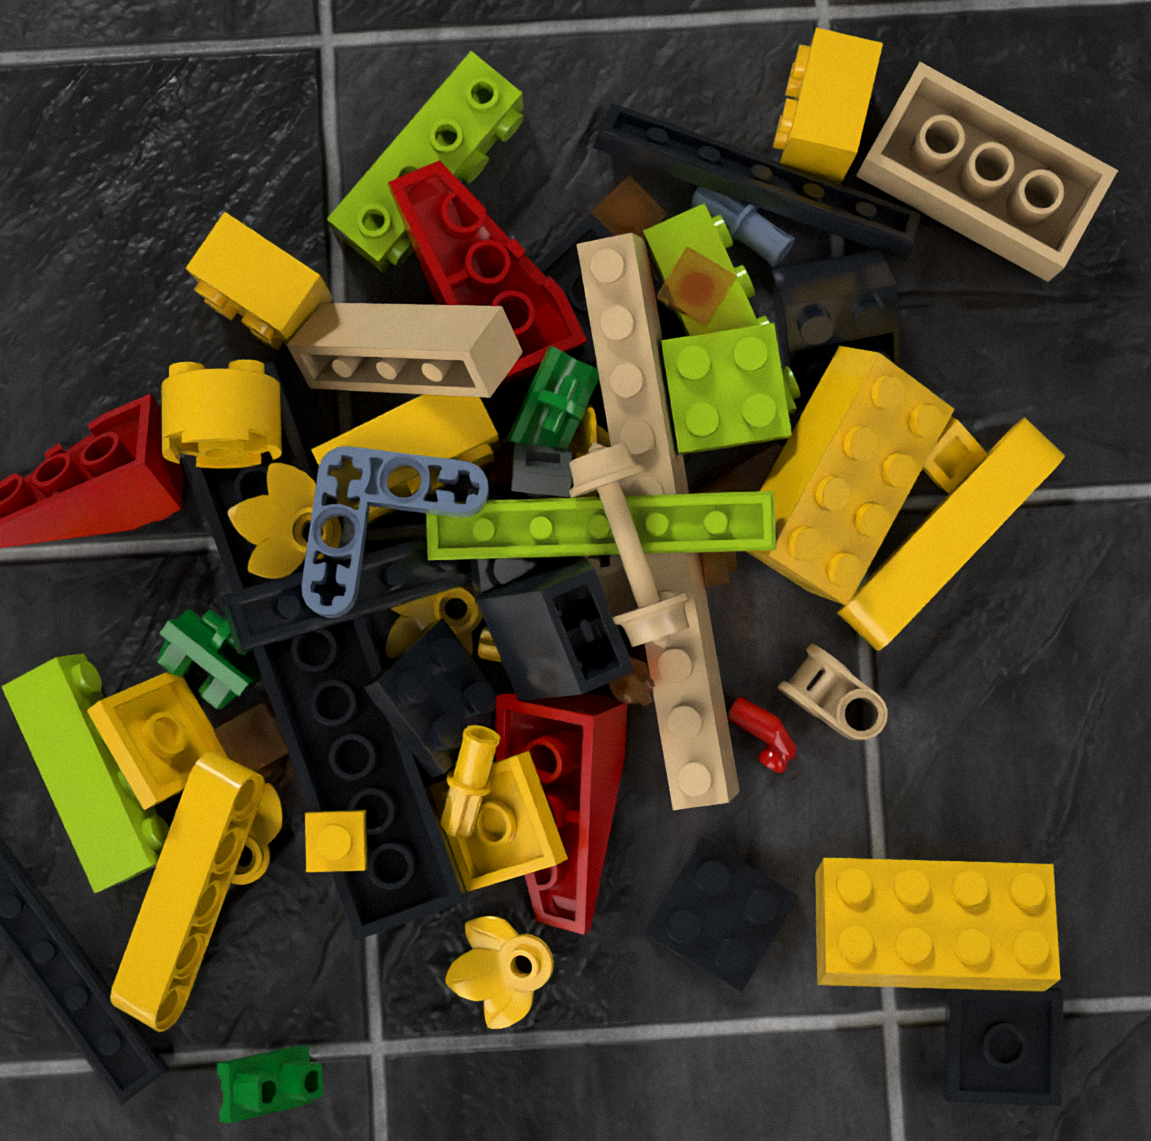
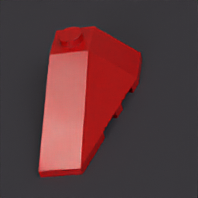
(479, 265)
(98, 485)
(580, 763)

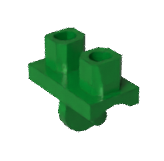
(554, 401)
(212, 647)
(268, 1083)

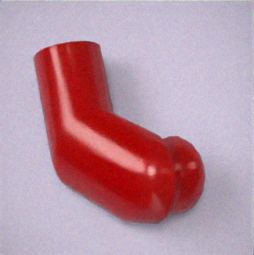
(769, 729)

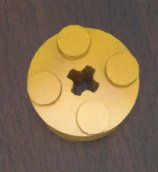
(221, 414)

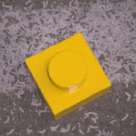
(953, 456)
(336, 841)

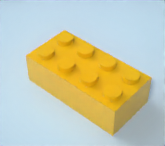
(849, 471)
(936, 924)

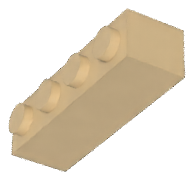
(406, 348)

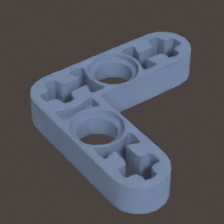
(374, 492)

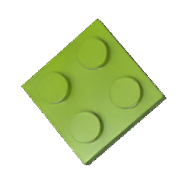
(726, 388)

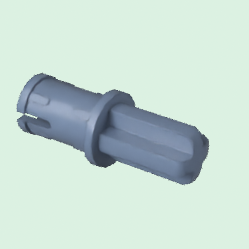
(746, 225)

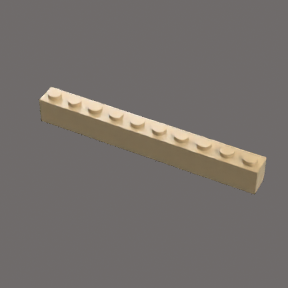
(640, 414)

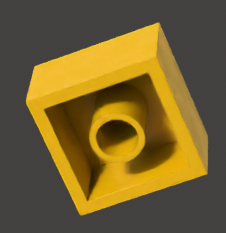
(831, 100)
(256, 279)

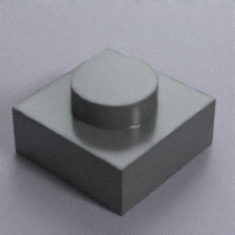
(541, 471)

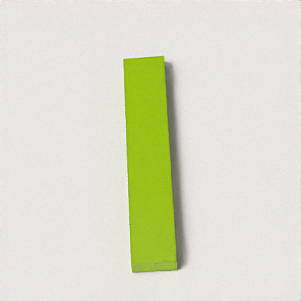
(582, 529)

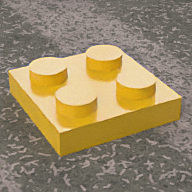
(155, 735)
(512, 827)

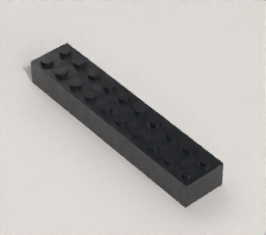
(331, 725)

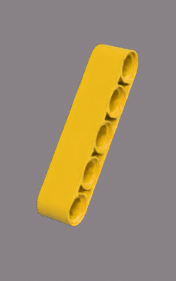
(951, 534)
(187, 890)

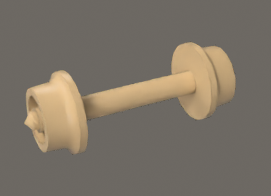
(603, 472)

